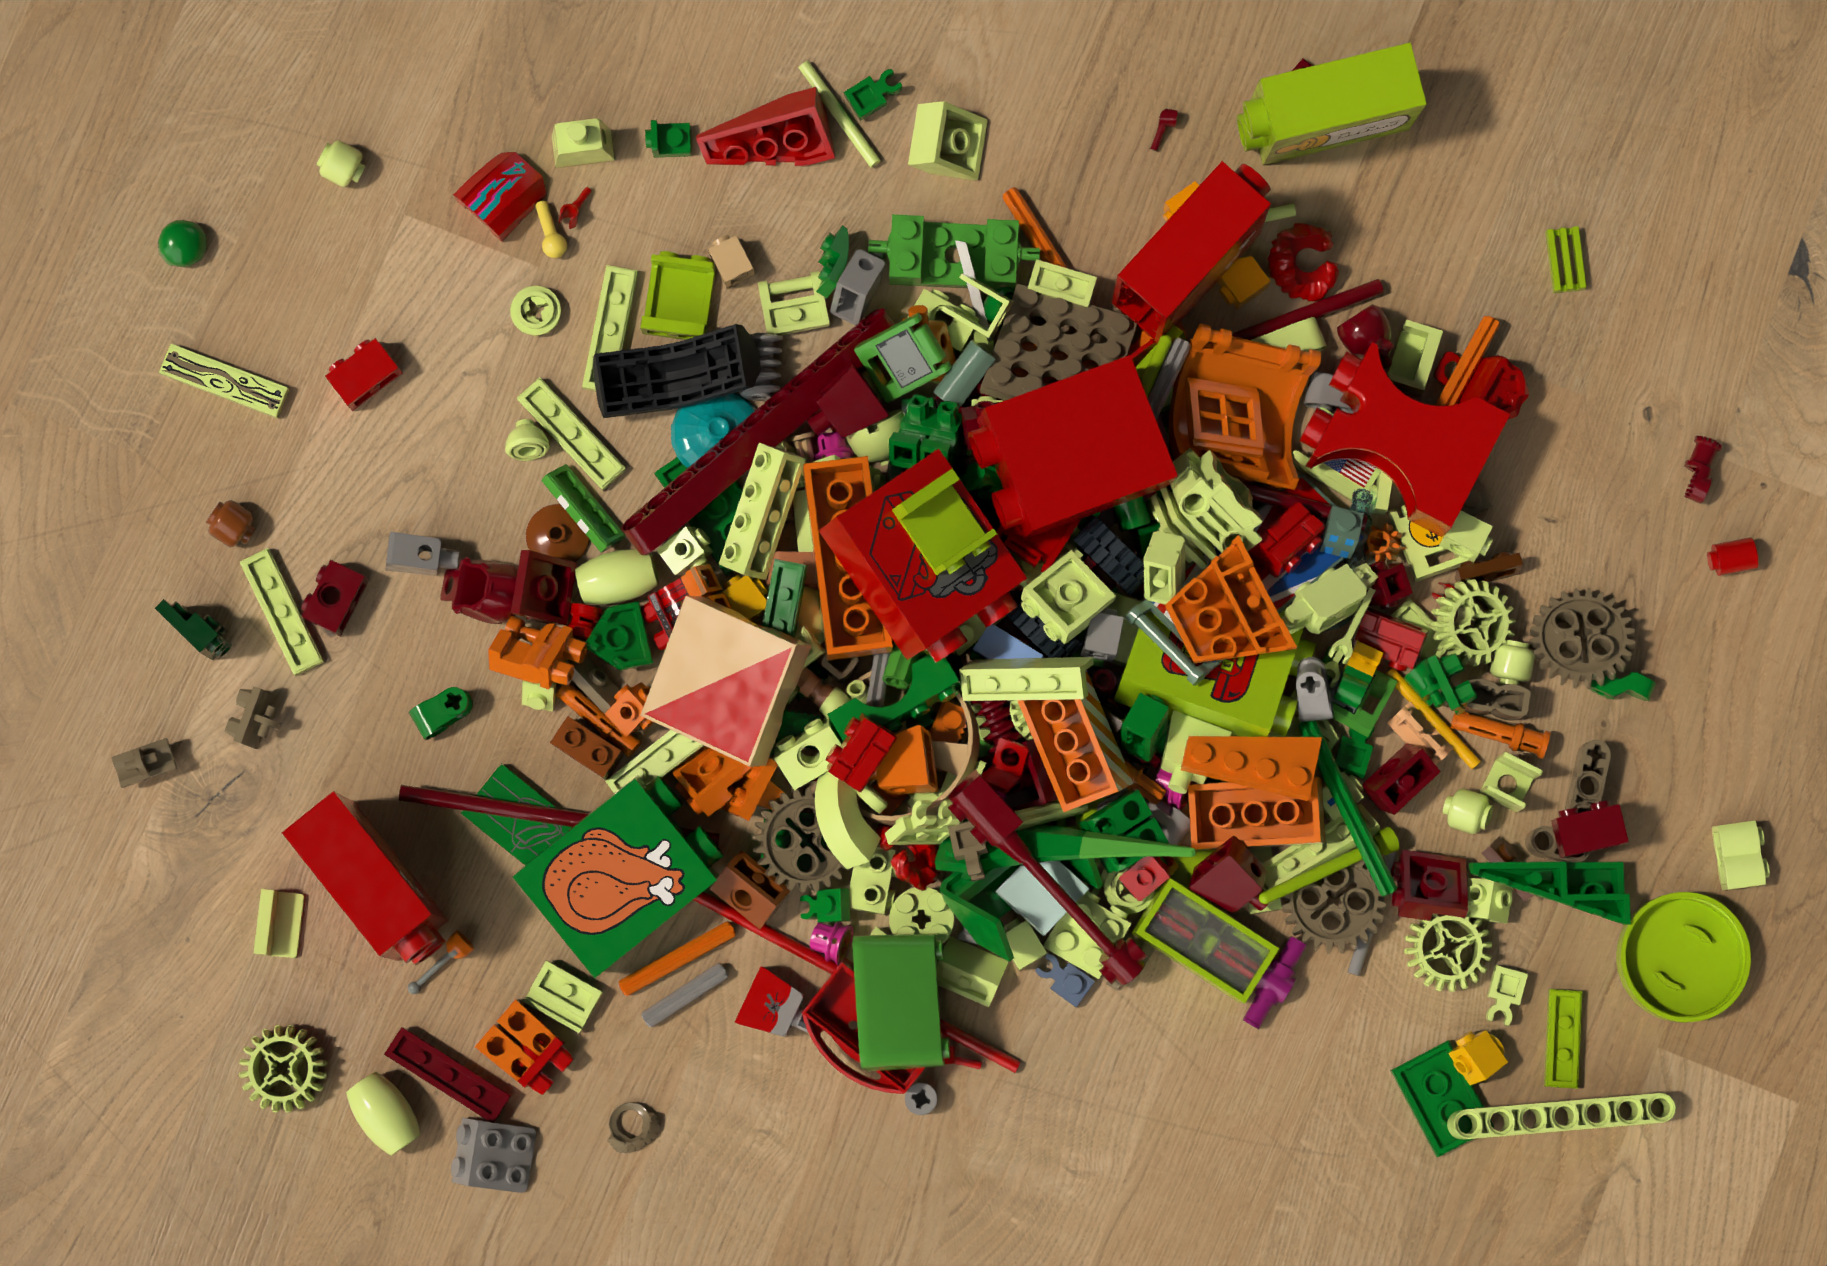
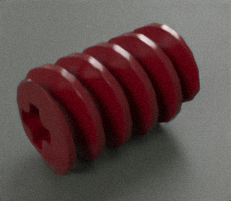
(996, 721)

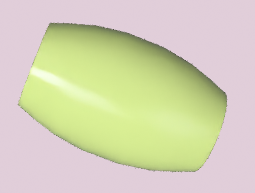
(616, 577)
(383, 1113)

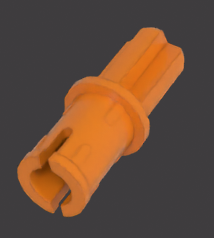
(1148, 788)

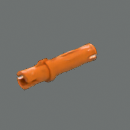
(595, 717)

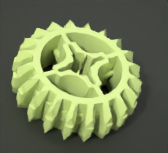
(1461, 600)
(1454, 961)
(263, 1048)

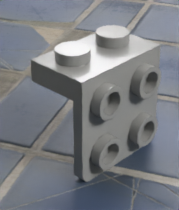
(493, 1155)

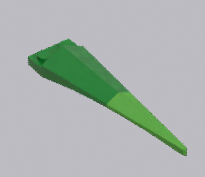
(1062, 843)

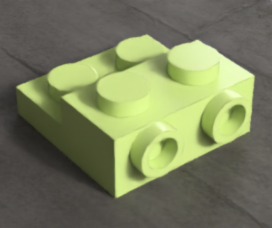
(1066, 598)
(1075, 945)

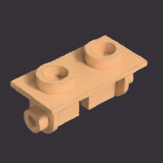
(1418, 731)

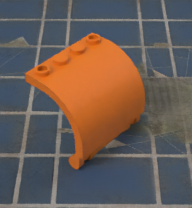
(1248, 364)

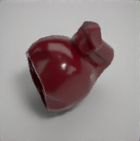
(1363, 329)

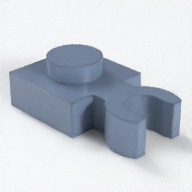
(1069, 983)

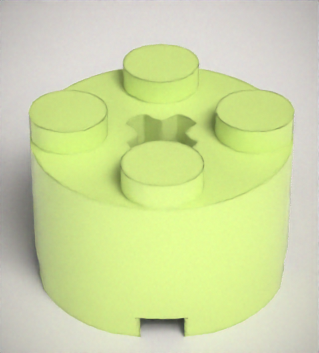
(913, 901)

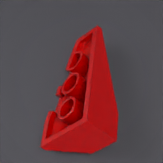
(781, 131)

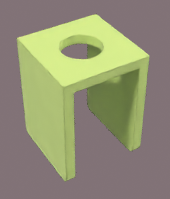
(991, 332)
(1522, 773)

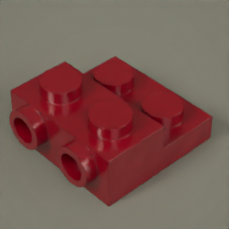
(543, 588)
(1429, 885)

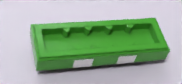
(583, 508)

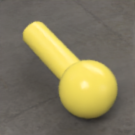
(554, 244)

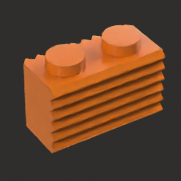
(949, 725)

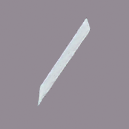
(973, 291)

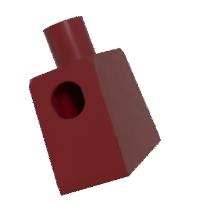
(847, 404)
(1230, 877)

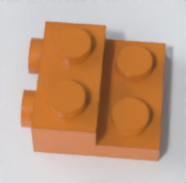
(706, 778)

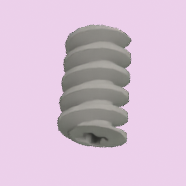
(763, 386)

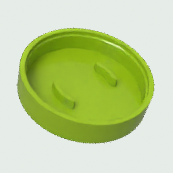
(1683, 957)

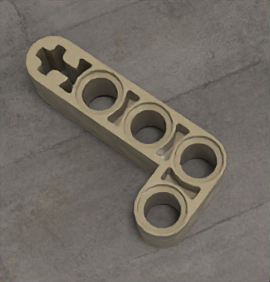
(1576, 797)

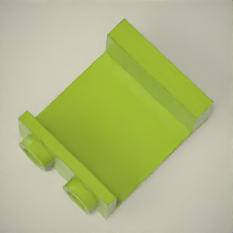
(942, 525)

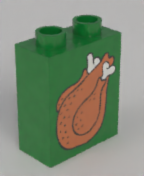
(620, 873)

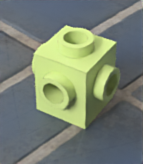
(686, 549)
(1489, 900)

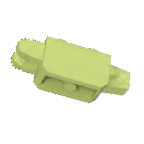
(1329, 598)

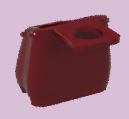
(481, 590)

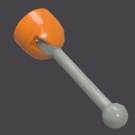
(457, 947)

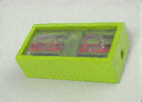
(1205, 940)

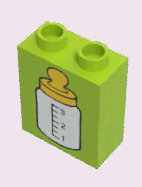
(1332, 104)

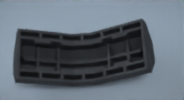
(676, 373)

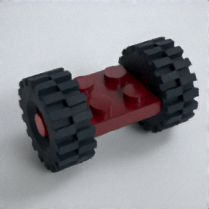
(1111, 558)

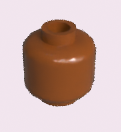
(230, 523)

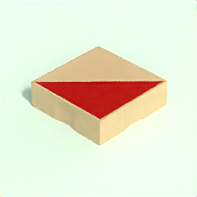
(725, 681)

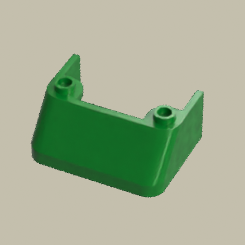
(981, 908)

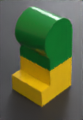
(1357, 674)

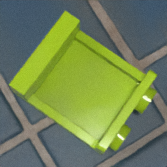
(678, 296)

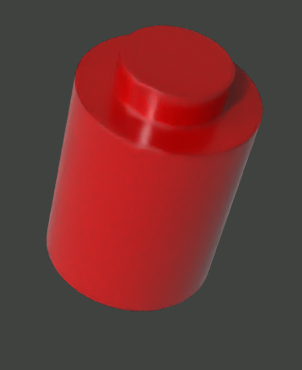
(1733, 556)

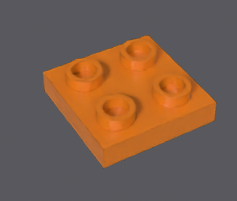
(753, 790)

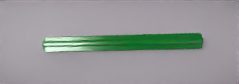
(1350, 813)

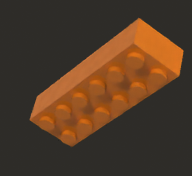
(847, 618)

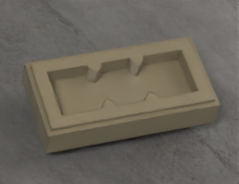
(594, 683)

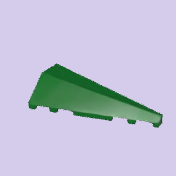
(1580, 885)

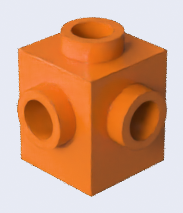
(627, 709)

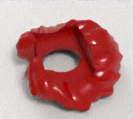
(1283, 265)
(917, 873)

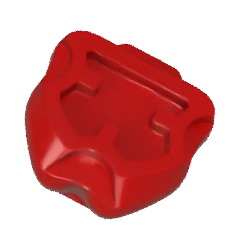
(1493, 381)

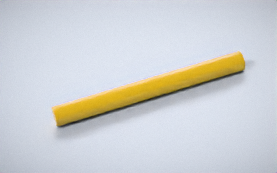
(1411, 696)

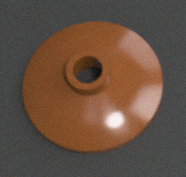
(538, 534)

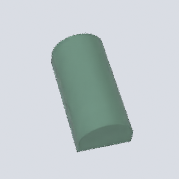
(965, 374)

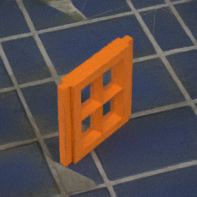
(1224, 443)

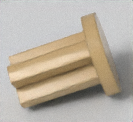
(803, 445)

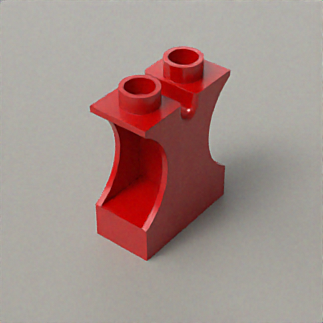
(1421, 447)

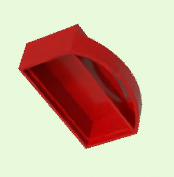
(831, 1012)

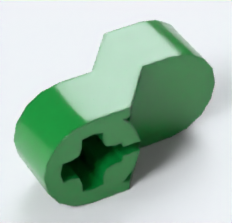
(1633, 684)

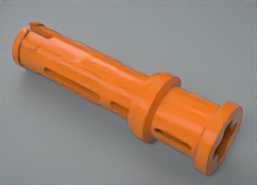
(1515, 736)

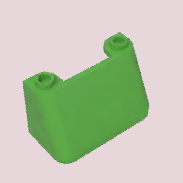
(898, 1001)

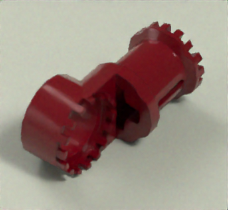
(1700, 464)

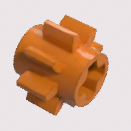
(1392, 547)

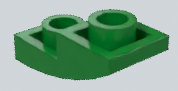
(833, 259)

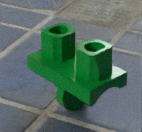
(1456, 696)

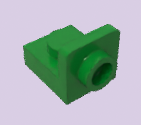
(669, 139)

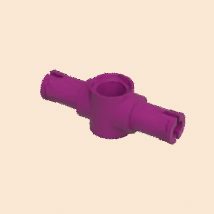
(1275, 983)

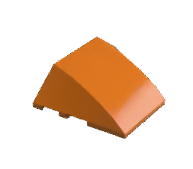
(1228, 611)

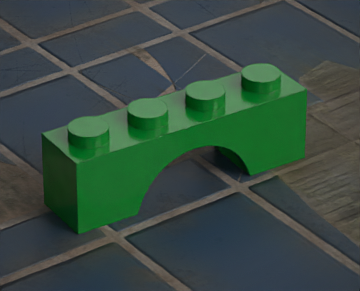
(929, 685)

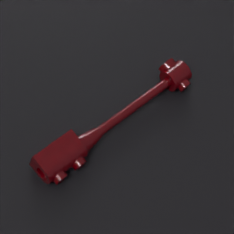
(997, 823)

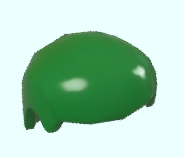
(182, 243)

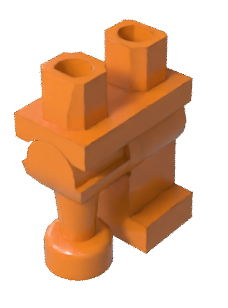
(540, 662)

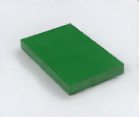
(1434, 1093)

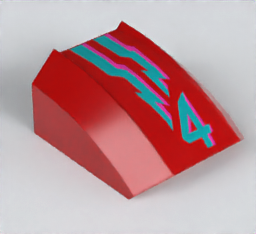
(502, 193)

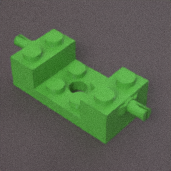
(919, 249)

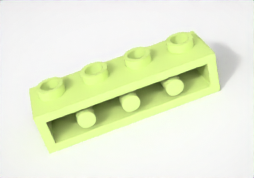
(762, 511)

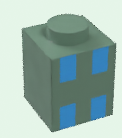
(1341, 532)

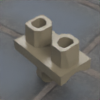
(256, 717)
(144, 763)

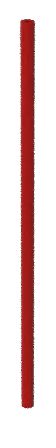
(819, 961)

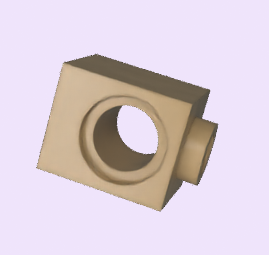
(730, 260)

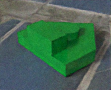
(621, 637)

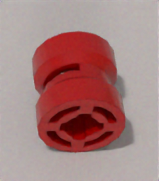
(581, 612)

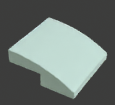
(1033, 901)

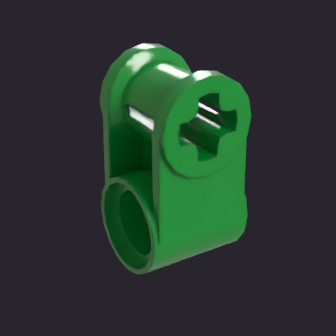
(436, 715)

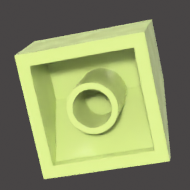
(947, 141)

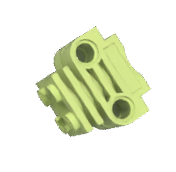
(1206, 508)

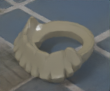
(621, 1142)

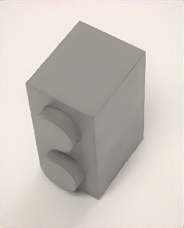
(1103, 636)

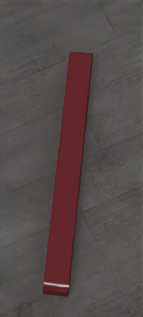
(736, 451)

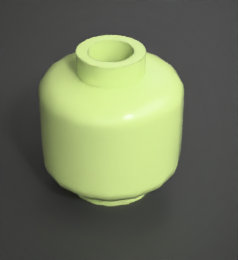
(340, 163)
(1513, 663)
(1468, 811)

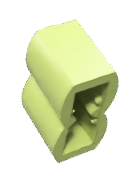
(1740, 855)

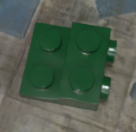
(201, 632)

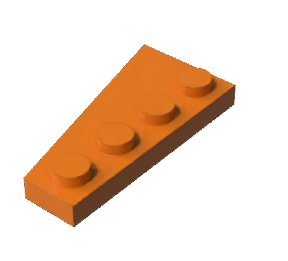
(1262, 763)

